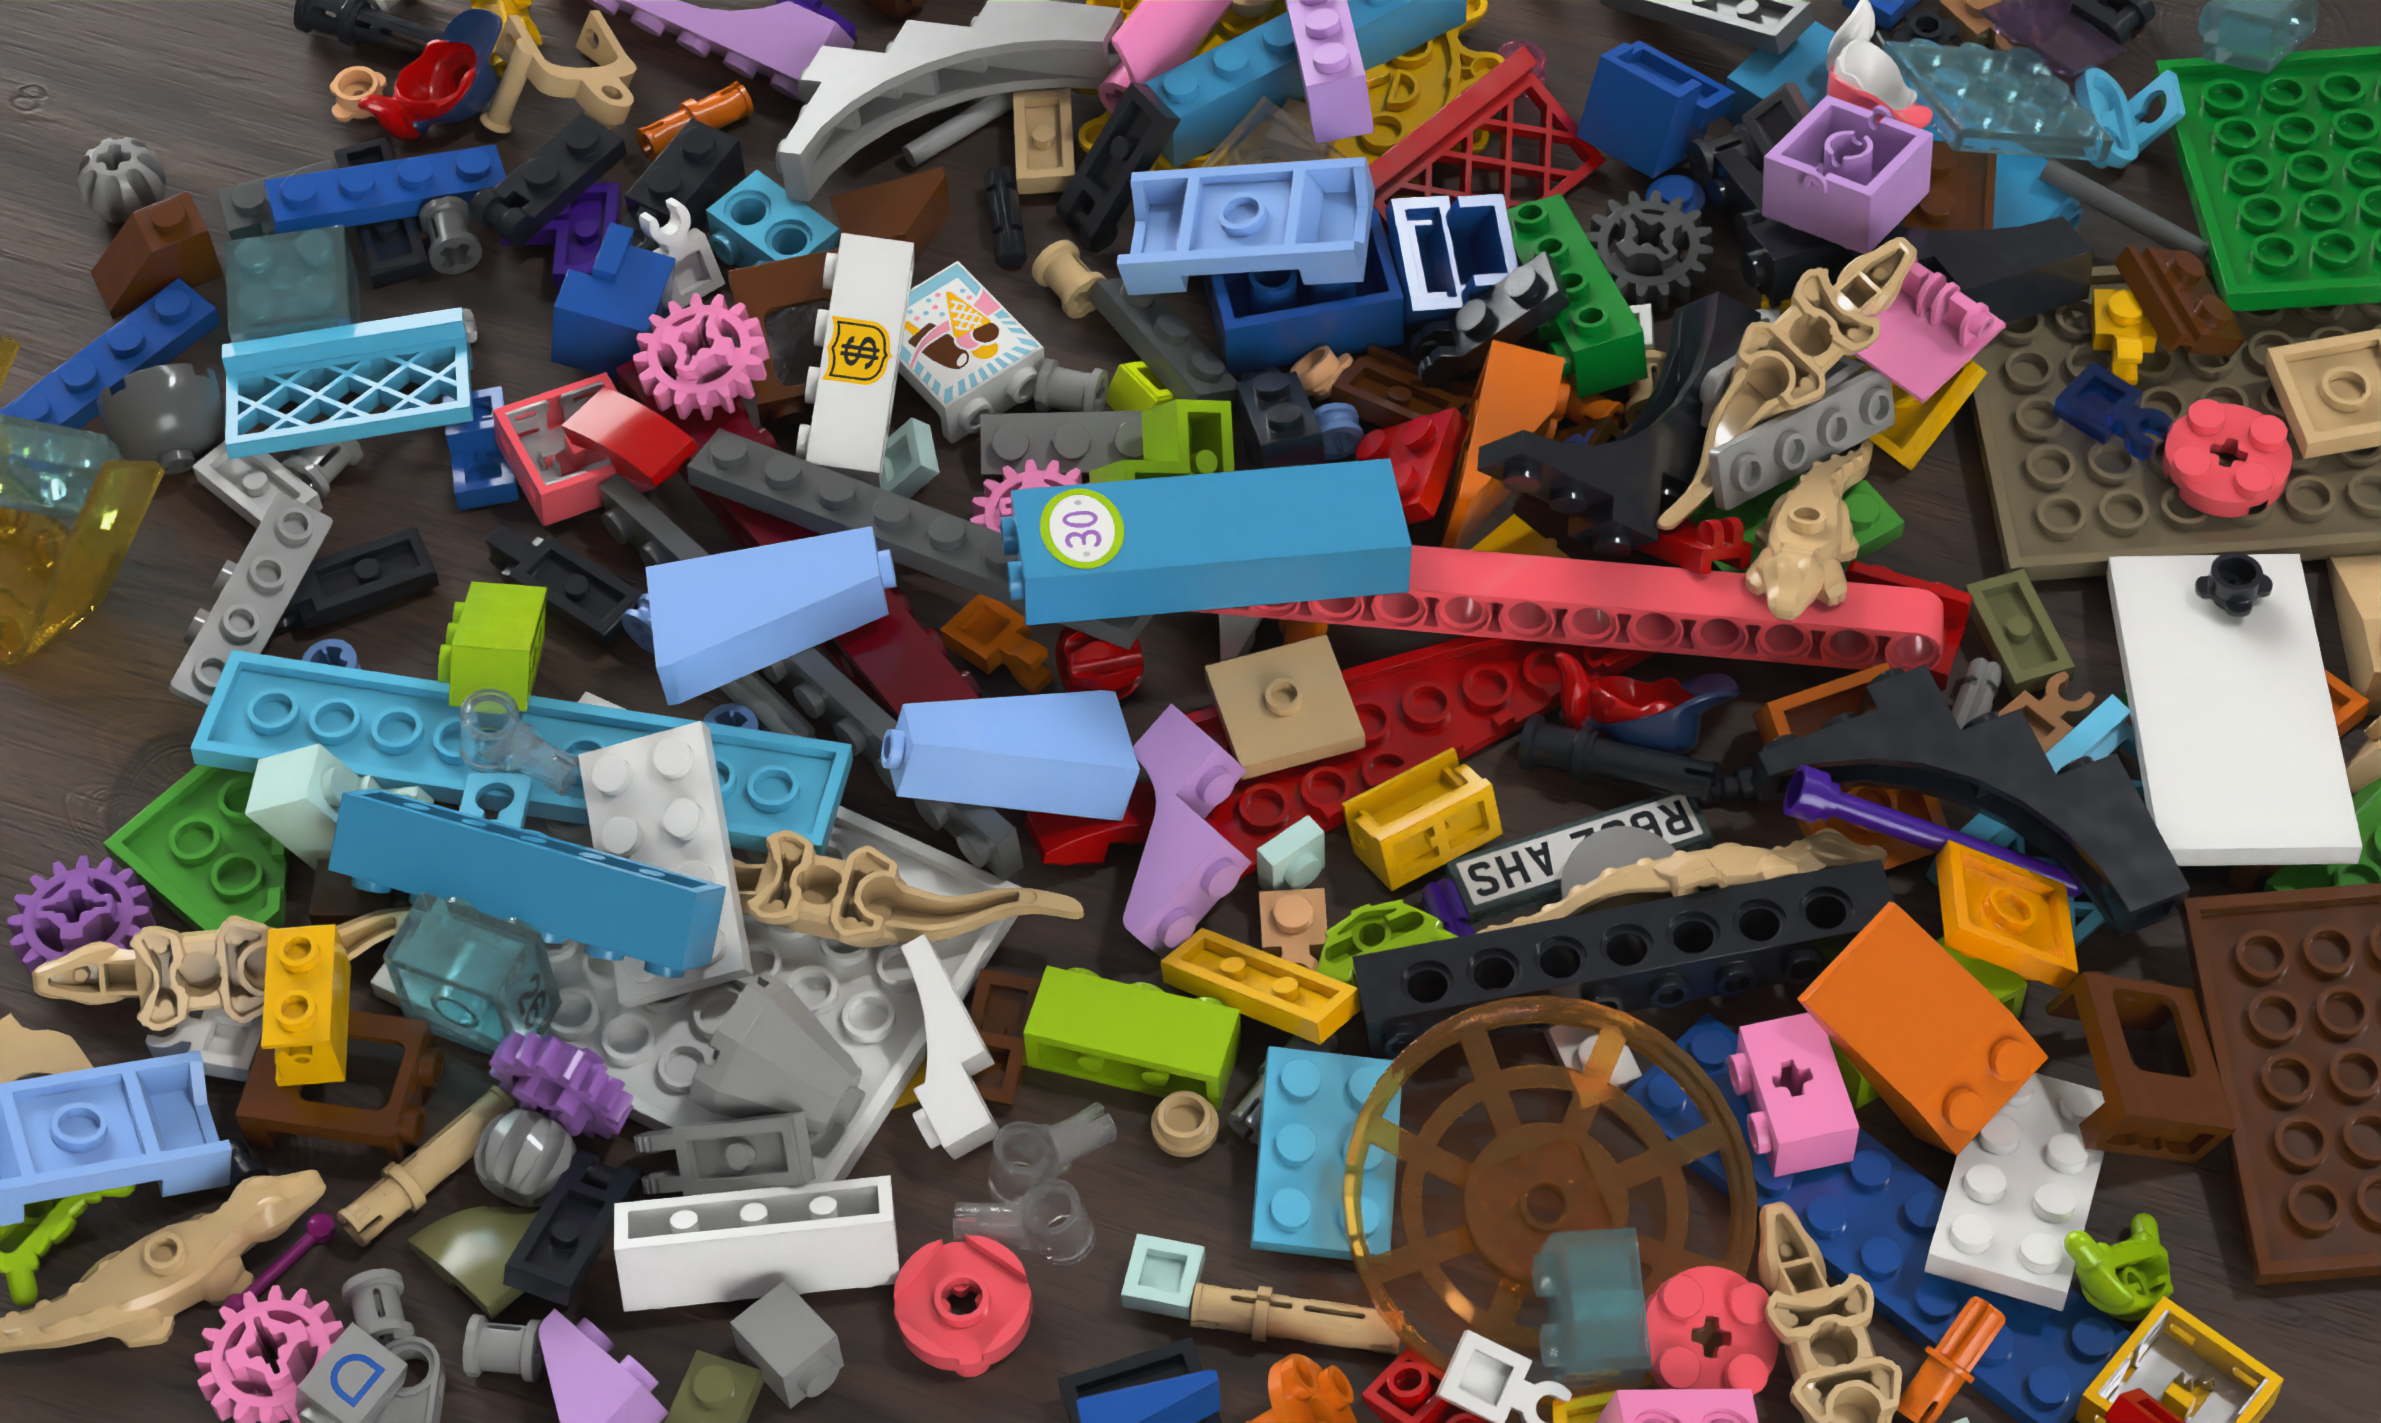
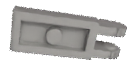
(731, 1154)

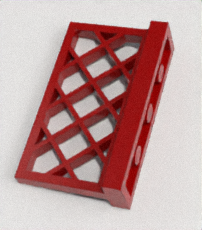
(1473, 112)

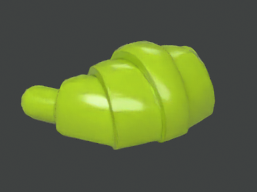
(1376, 930)
(43, 1225)
(2126, 1276)

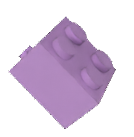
(1847, 174)

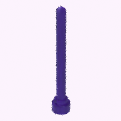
(1814, 797)

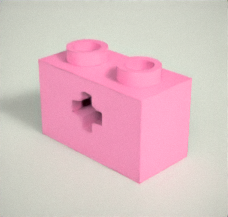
(1794, 1095)

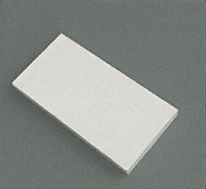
(2232, 717)

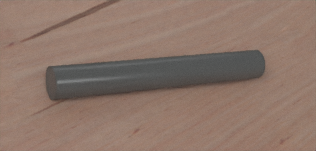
(2122, 209)

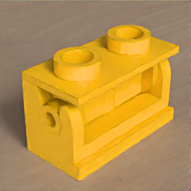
(1422, 819)
(306, 1004)

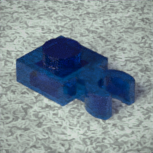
(2107, 406)

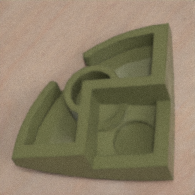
(472, 1251)

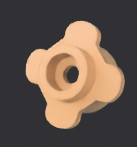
(352, 86)
(1320, 370)

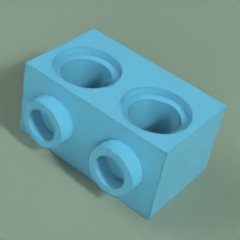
(762, 226)

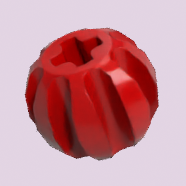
(1097, 665)

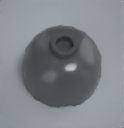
(164, 415)

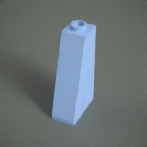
(761, 605)
(1017, 753)

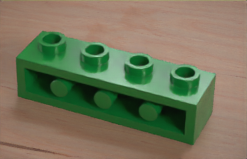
(1597, 329)

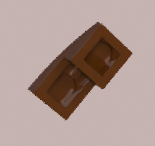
(1000, 1015)

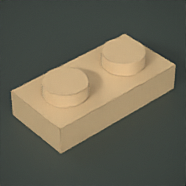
(1043, 140)

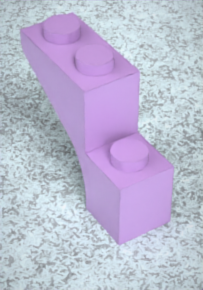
(1184, 858)
(589, 1382)

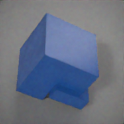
(1649, 107)
(1448, 251)
(605, 311)

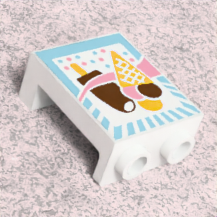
(966, 351)

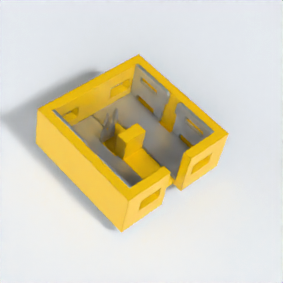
(2186, 1371)

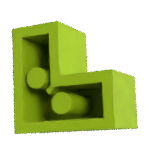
(1178, 441)

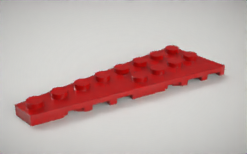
(1410, 711)

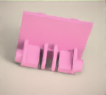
(1929, 333)

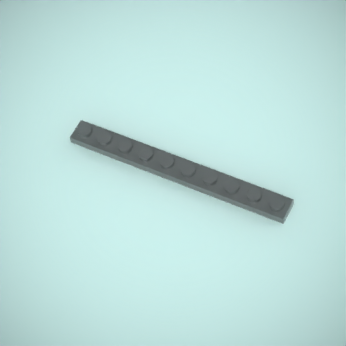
(819, 688)

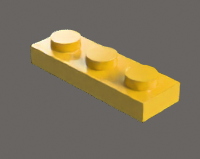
(1261, 985)

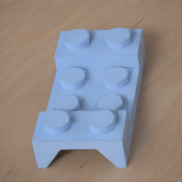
(1249, 221)
(109, 1132)

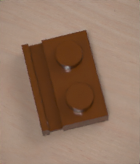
(1959, 192)
(2180, 301)
(1389, 390)

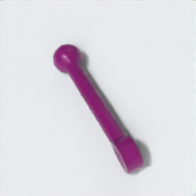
(320, 1230)

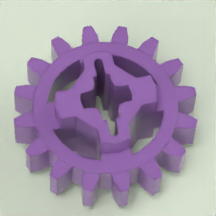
(78, 910)
(561, 1083)

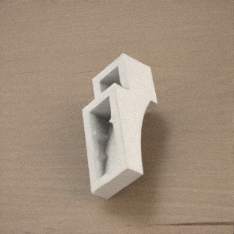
(950, 1100)

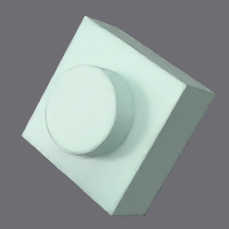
(909, 459)
(1292, 857)
(1162, 1276)

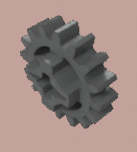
(1650, 246)

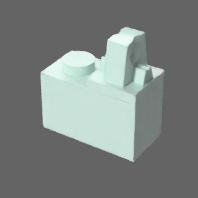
(300, 798)

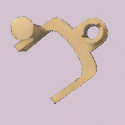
(598, 90)

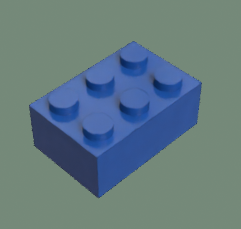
(1277, 319)

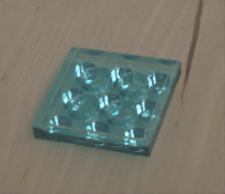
(1998, 101)

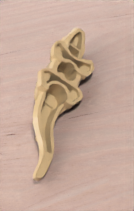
(1787, 361)
(1809, 537)
(1703, 871)
(868, 901)
(189, 969)
(145, 1285)
(1823, 1328)

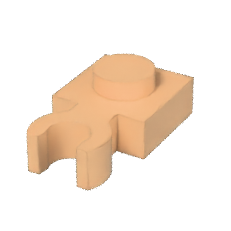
(1294, 924)

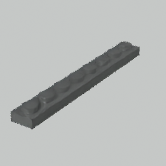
(837, 503)

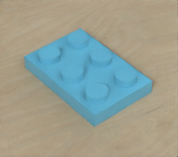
(1302, 1150)

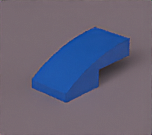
(477, 463)

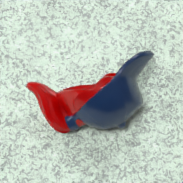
(445, 82)
(1641, 713)

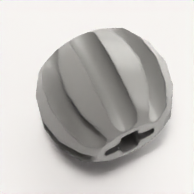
(120, 178)
(522, 1156)

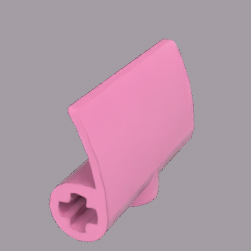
(1157, 40)

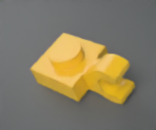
(2123, 329)

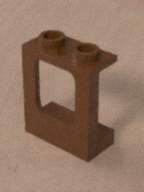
(773, 288)
(2144, 1109)
(273, 1110)

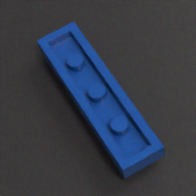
(379, 189)
(141, 340)

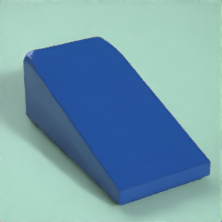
(1163, 1401)

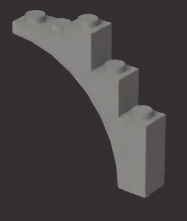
(931, 66)

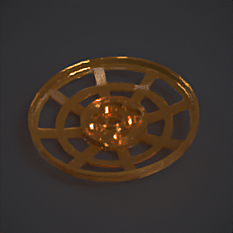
(1537, 1158)

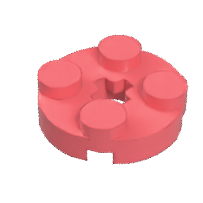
(2232, 429)
(1737, 1312)
(969, 1340)

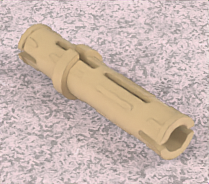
(407, 1183)
(1291, 1318)

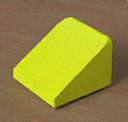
(1136, 388)

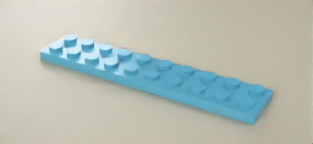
(411, 737)

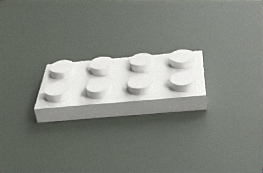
(665, 808)
(2020, 1195)

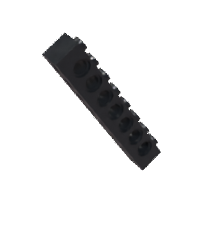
(1645, 934)

